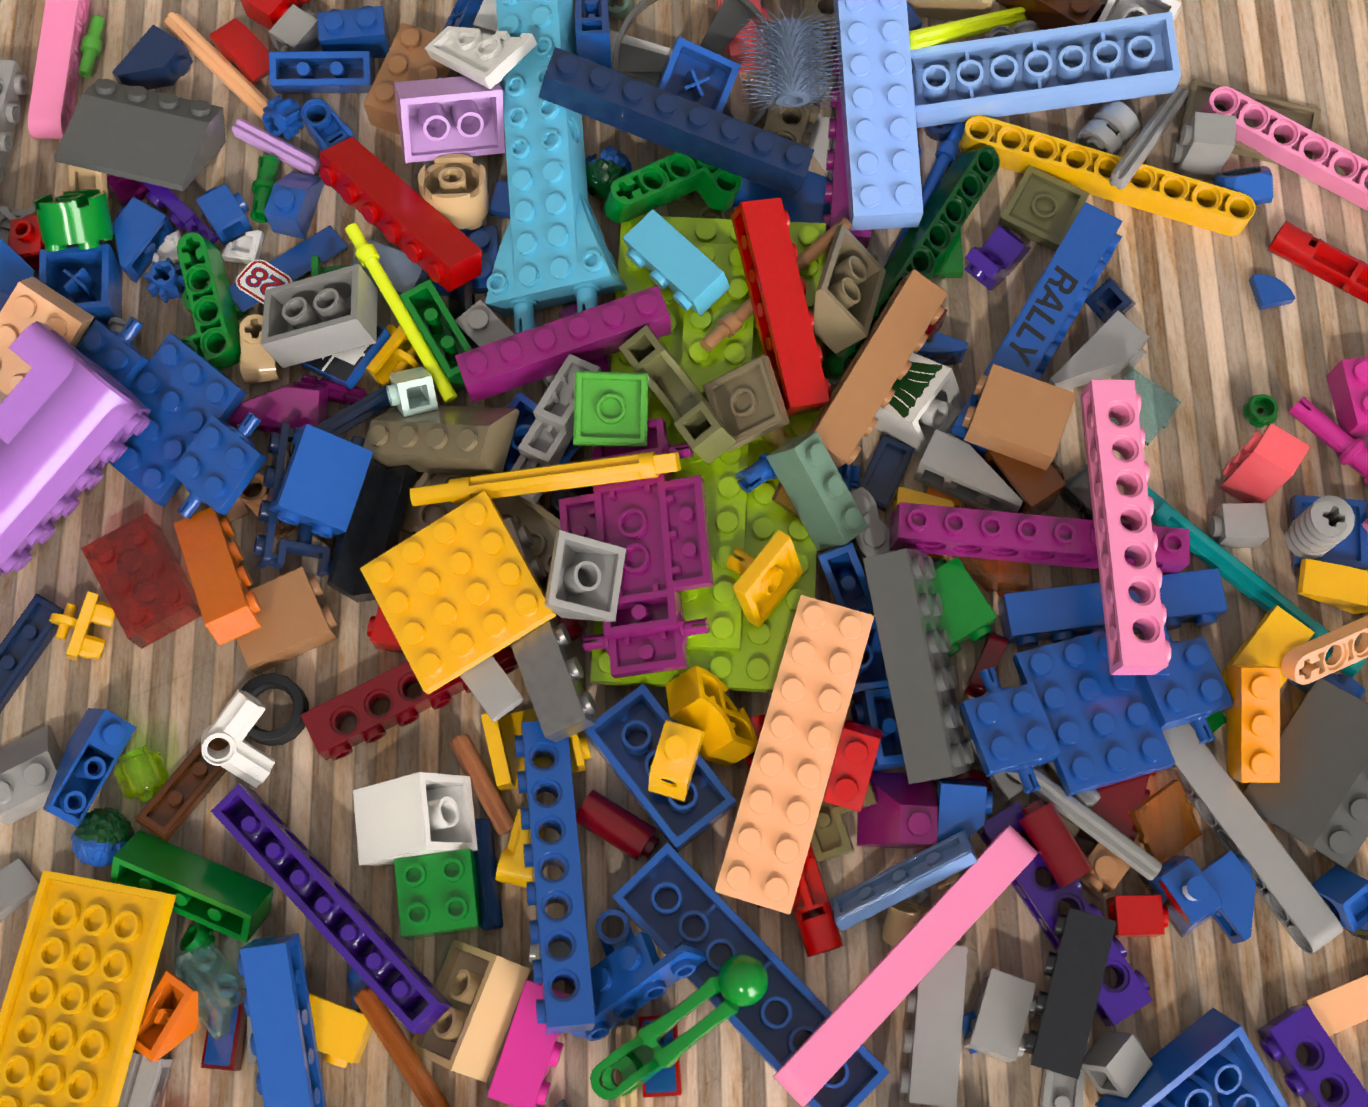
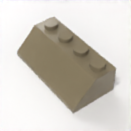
(444, 440)

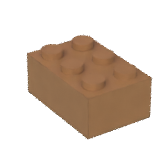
(404, 62)

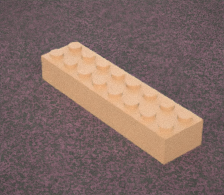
(794, 755)

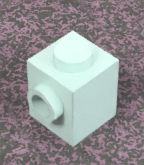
(412, 391)

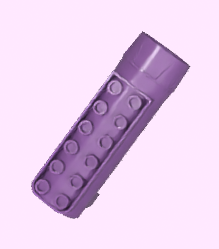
(56, 438)

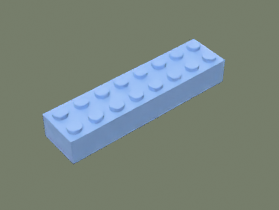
(1045, 69)
(878, 114)

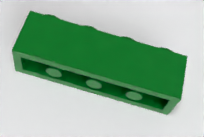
(202, 887)

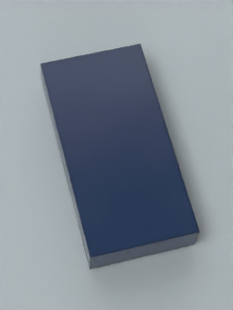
(886, 470)

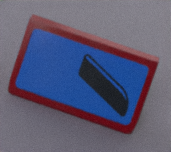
(228, 1050)

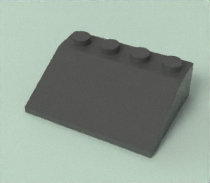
(142, 134)
(1321, 775)

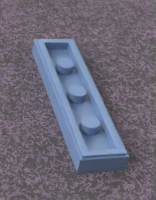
(903, 880)

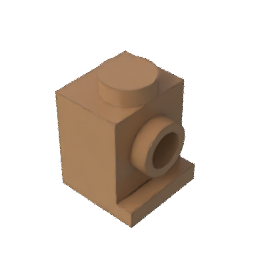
(1107, 870)

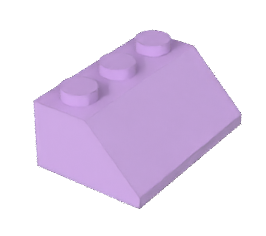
(449, 118)

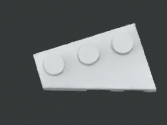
(479, 55)

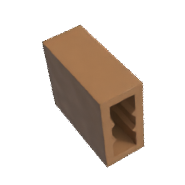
(1018, 416)
(289, 621)

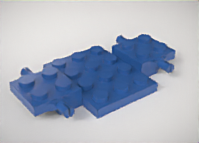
(188, 419)
(1091, 721)

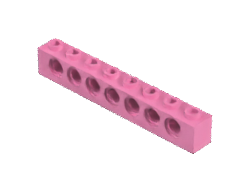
(1125, 651)

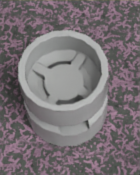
(1110, 128)

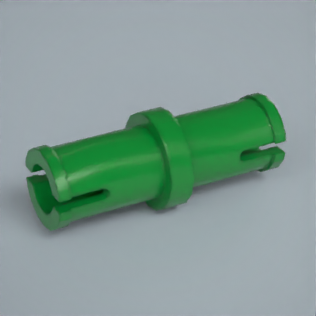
(263, 185)

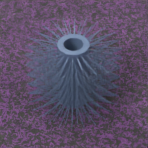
(791, 63)

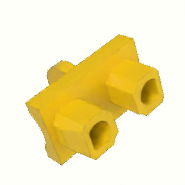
(393, 357)
(92, 612)

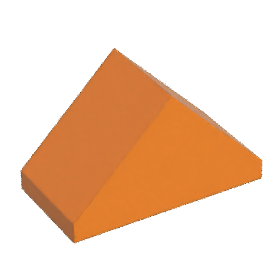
(168, 1017)

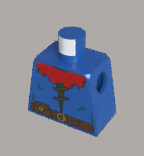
(1185, 893)

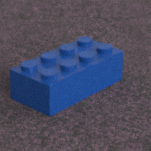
(628, 742)

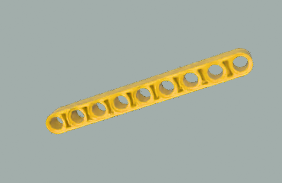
(1092, 163)

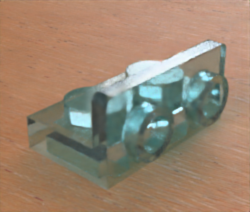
(217, 986)

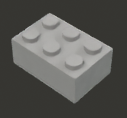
(320, 316)

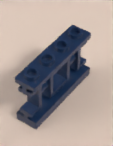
(273, 480)

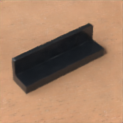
(372, 528)

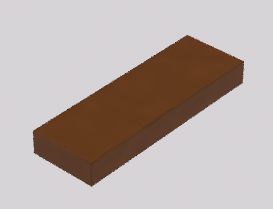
(181, 793)

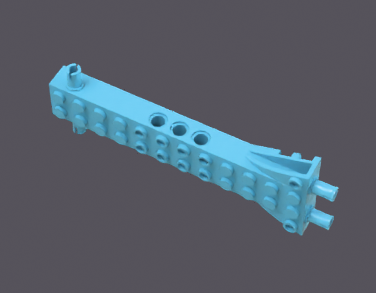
(553, 239)

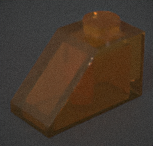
(998, 575)

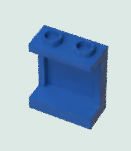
(321, 482)

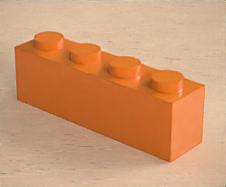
(217, 575)

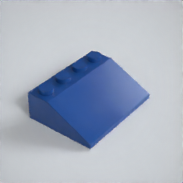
(1204, 1068)

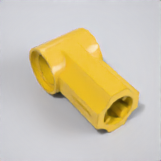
(511, 862)

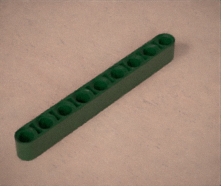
(928, 242)

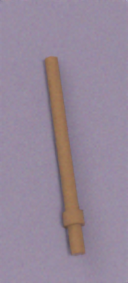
(732, 322)

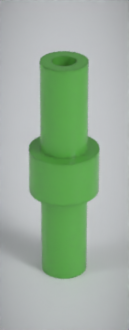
(91, 46)

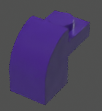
(996, 257)

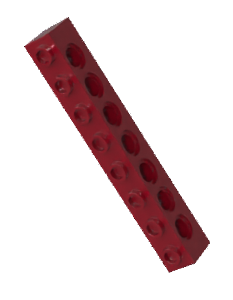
(326, 719)

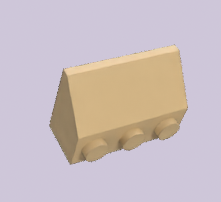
(483, 1000)

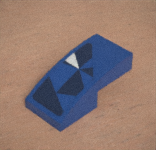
(944, 349)

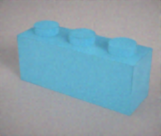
(675, 263)

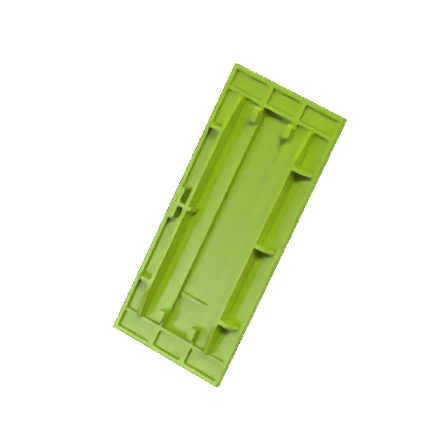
(734, 649)

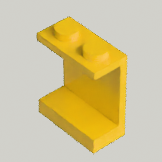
(501, 746)

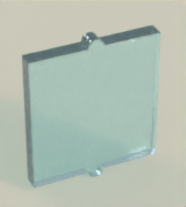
(1155, 405)

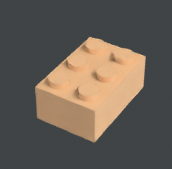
(31, 303)

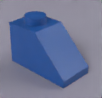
(293, 204)
(138, 236)
(846, 578)
(961, 806)
(1236, 887)

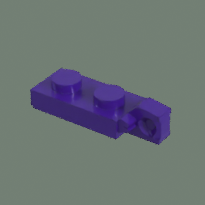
(180, 213)

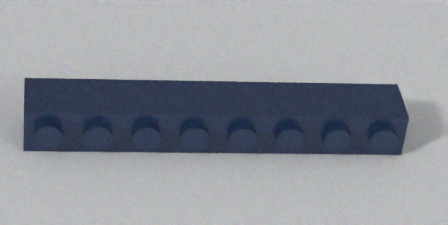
(675, 122)

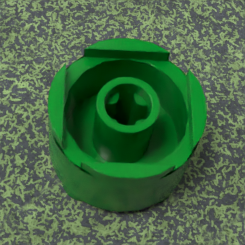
(74, 218)

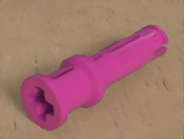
(1350, 450)

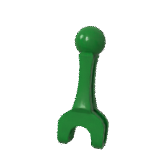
(740, 981)

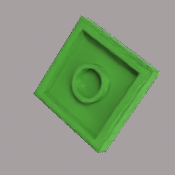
(610, 409)

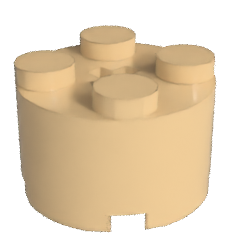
(456, 189)

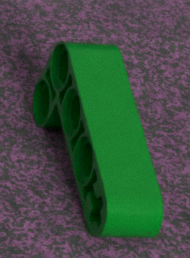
(667, 181)
(199, 263)

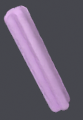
(276, 146)

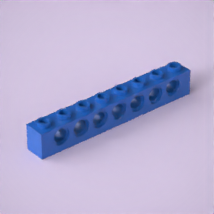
(576, 1011)

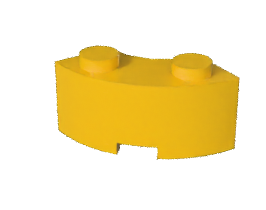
(701, 703)

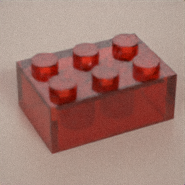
(143, 581)

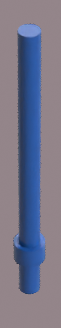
(945, 155)

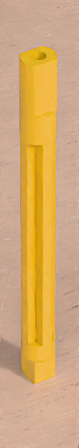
(549, 478)

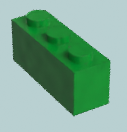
(437, 329)

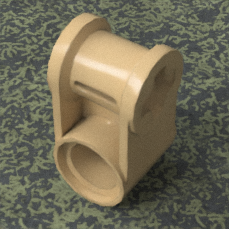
(255, 361)

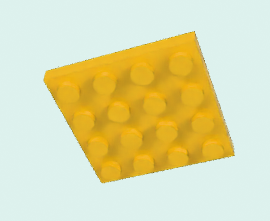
(457, 592)

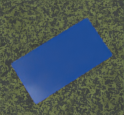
(806, 205)

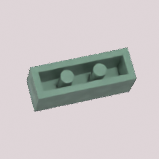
(817, 491)

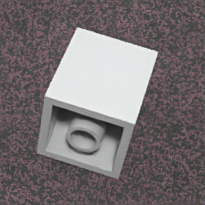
(414, 817)

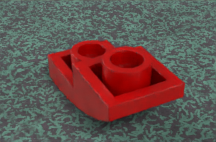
(243, 48)

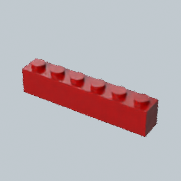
(400, 214)
(780, 304)

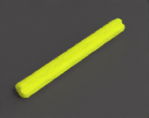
(965, 27)

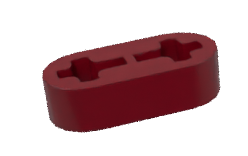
(988, 658)

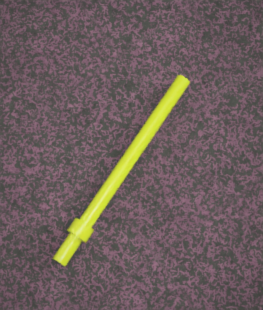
(369, 258)

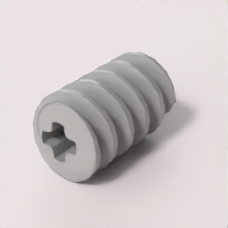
(1320, 527)

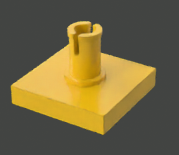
(766, 577)

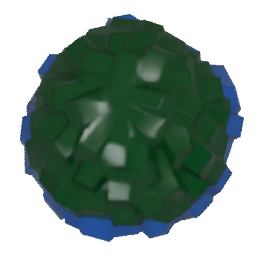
(605, 170)
(101, 836)

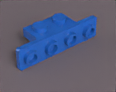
(633, 978)

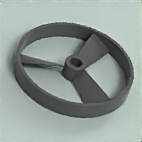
(722, 30)

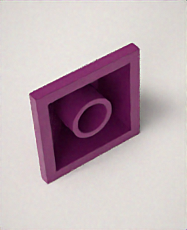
(902, 817)

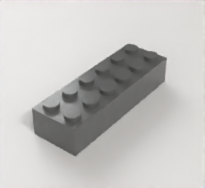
(918, 665)

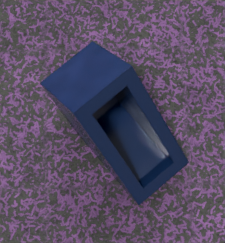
(154, 61)

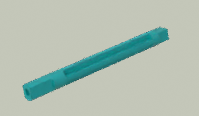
(1238, 573)

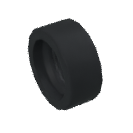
(300, 705)

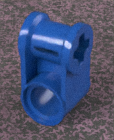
(329, 130)

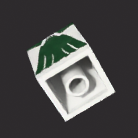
(922, 402)

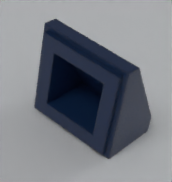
(1109, 299)

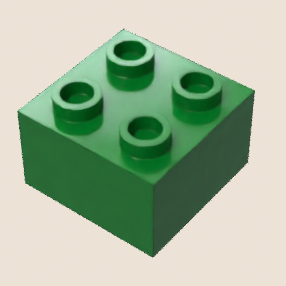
(437, 894)

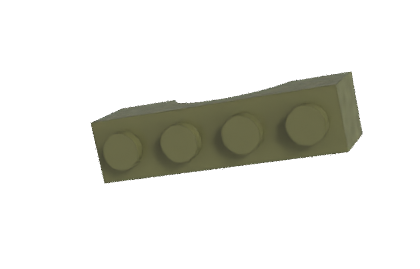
(679, 394)

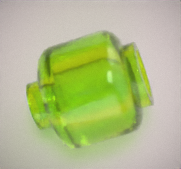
(141, 773)

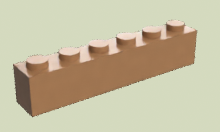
(877, 365)

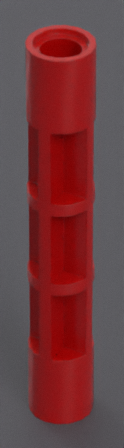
(1321, 260)
(811, 901)

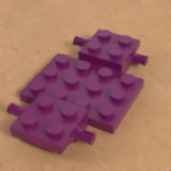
(666, 553)

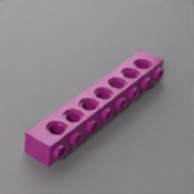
(1018, 537)

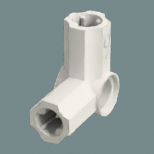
(233, 725)

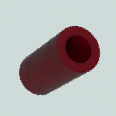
(617, 826)
(1054, 843)

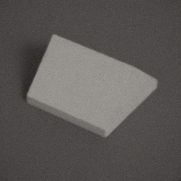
(584, 578)

